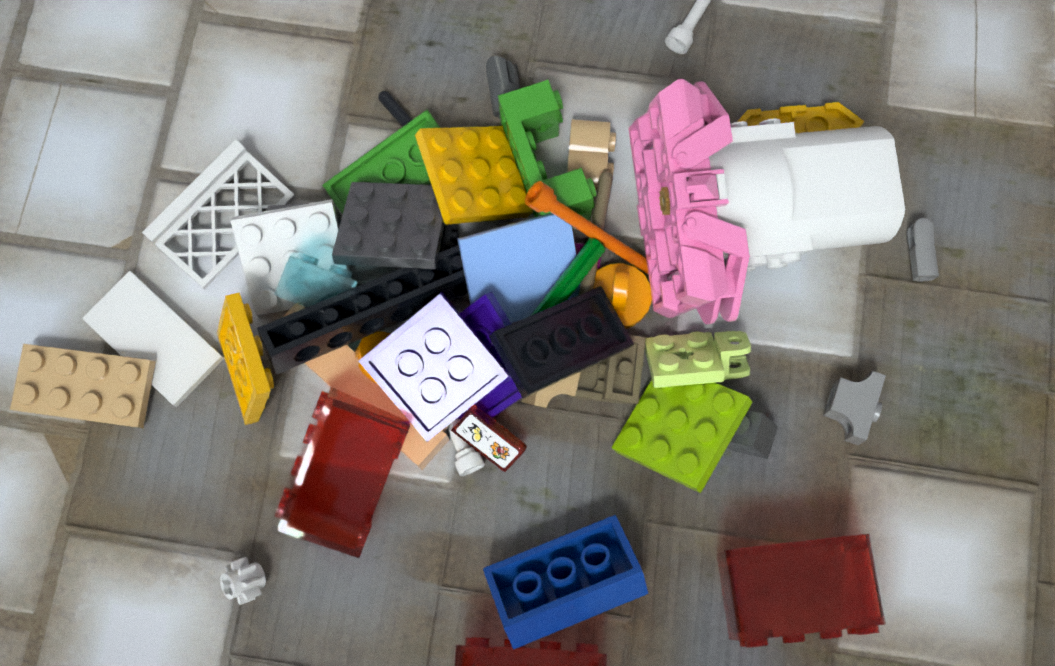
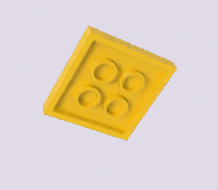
(473, 174)
(243, 359)

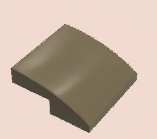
(614, 378)

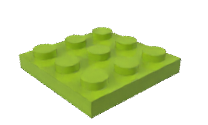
(682, 430)

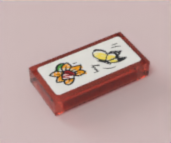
(489, 438)

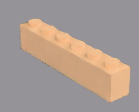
(342, 372)

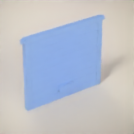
(518, 262)

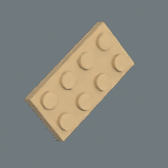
(83, 385)

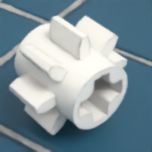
(242, 580)

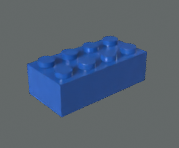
(565, 581)

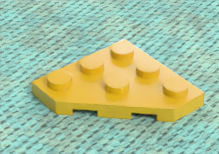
(807, 119)

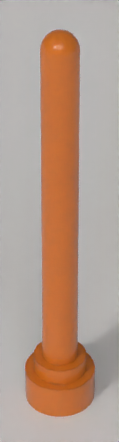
(542, 198)

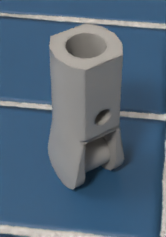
(922, 250)

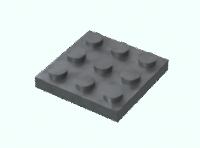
(389, 226)

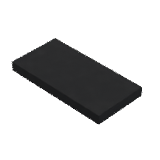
(561, 341)

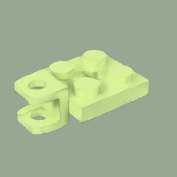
(697, 358)

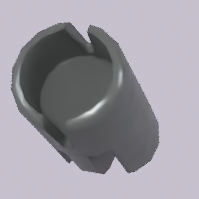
(502, 79)

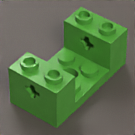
(532, 117)

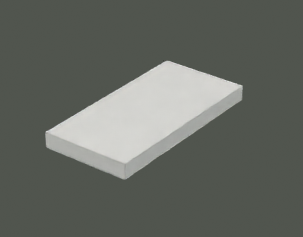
(146, 328)

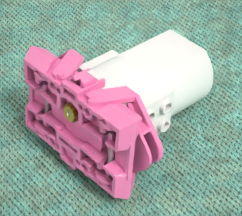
(749, 197)

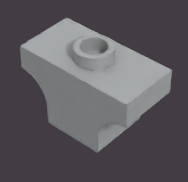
(856, 405)

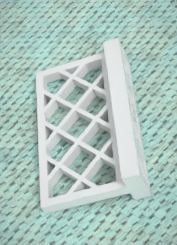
(195, 199)

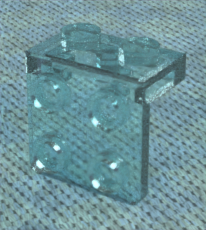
(309, 284)

